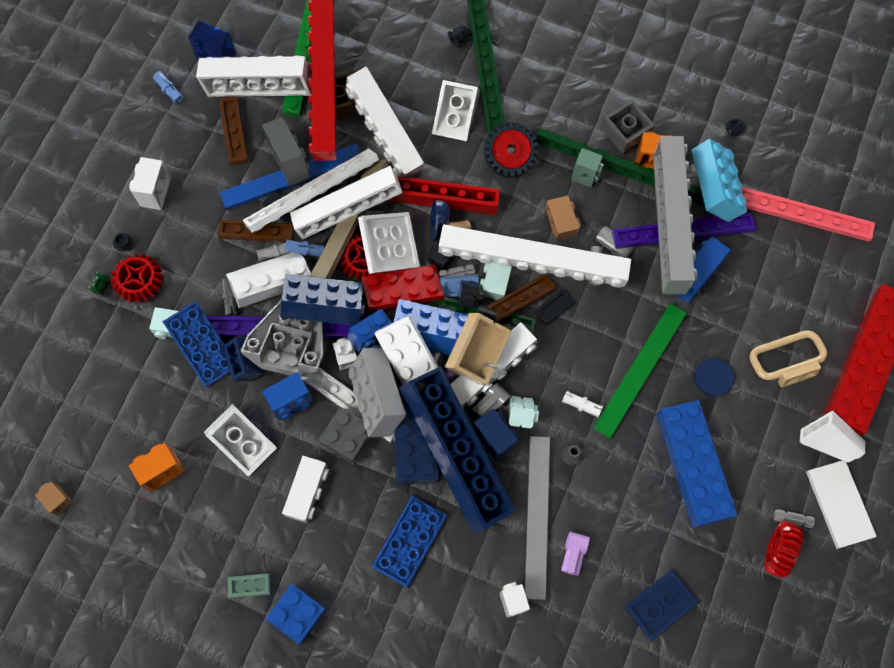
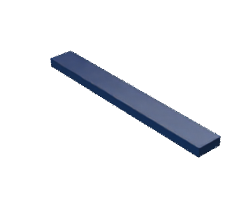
(276, 181)

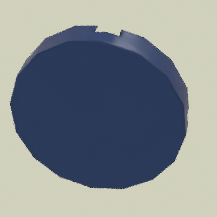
(714, 377)

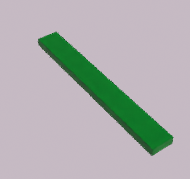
(639, 371)

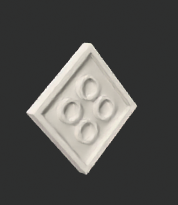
(388, 242)

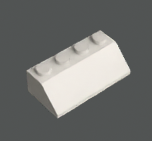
(265, 278)

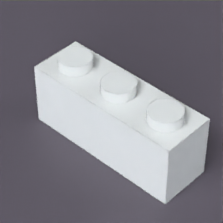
(305, 489)

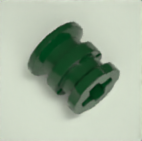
(99, 284)

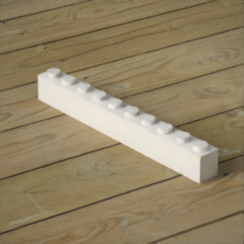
(534, 255)

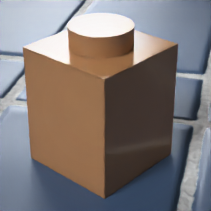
(53, 498)

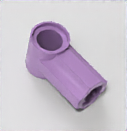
(575, 548)

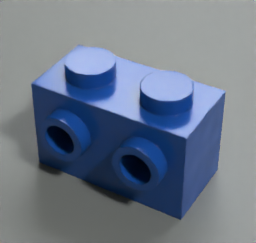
(363, 334)

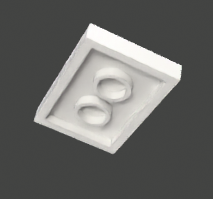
(406, 349)

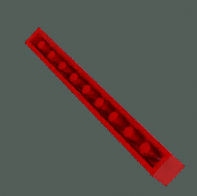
(323, 80)

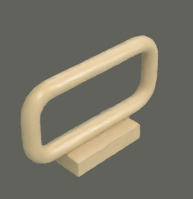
(796, 372)

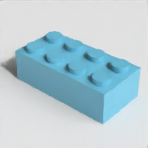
(719, 180)

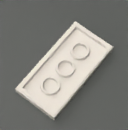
(841, 504)

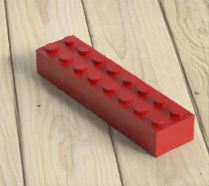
(867, 364)

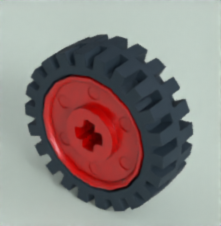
(510, 136)

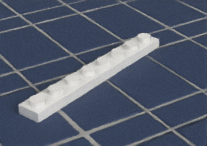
(308, 191)

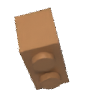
(562, 218)

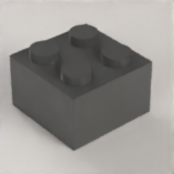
(626, 126)
(345, 436)

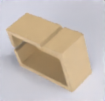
(477, 347)

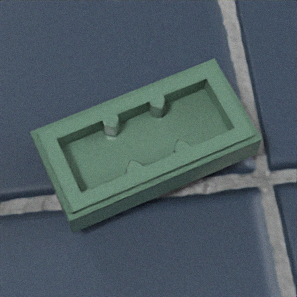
(249, 586)

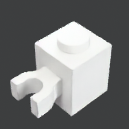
(344, 353)

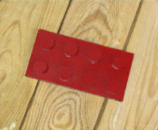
(412, 285)

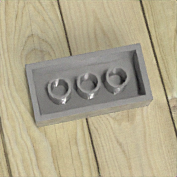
(376, 392)

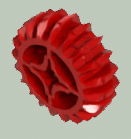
(146, 267)
(354, 267)
(783, 549)

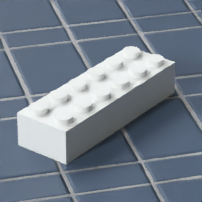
(254, 76)
(383, 123)

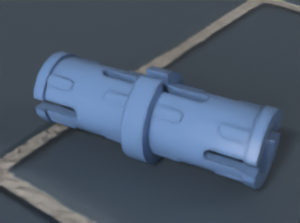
(168, 87)
(303, 248)

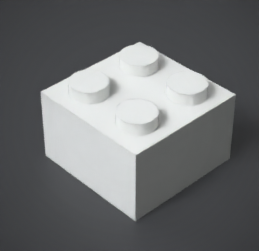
(150, 183)

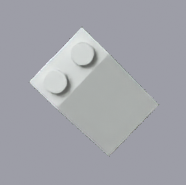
(455, 110)
(240, 440)

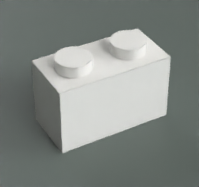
(514, 599)

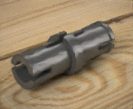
(228, 298)

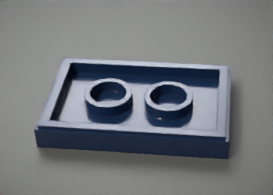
(661, 605)

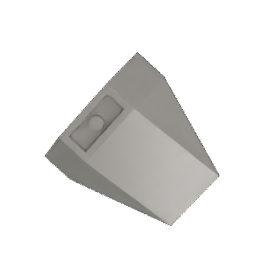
(285, 344)

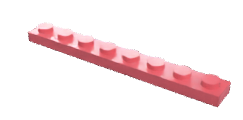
(808, 214)

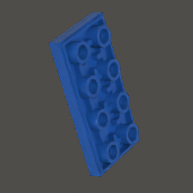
(198, 343)
(409, 541)

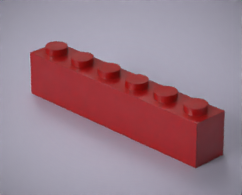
(457, 196)

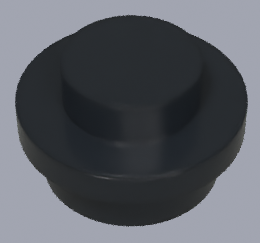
(735, 127)
(122, 242)

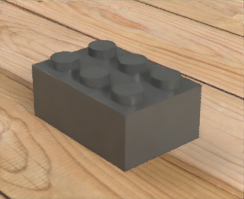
(286, 151)

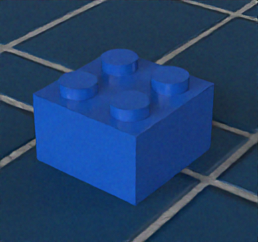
(288, 397)
(296, 614)

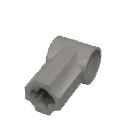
(605, 238)
(495, 398)

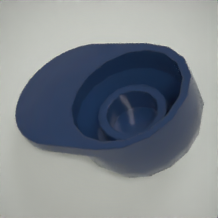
(439, 216)

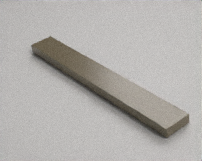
(341, 235)

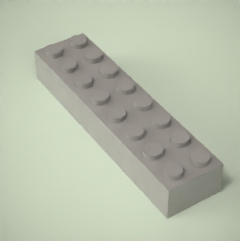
(674, 215)

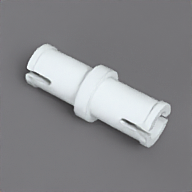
(582, 404)

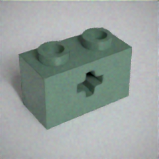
(587, 168)

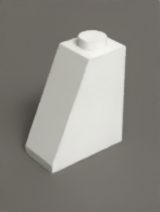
(833, 437)

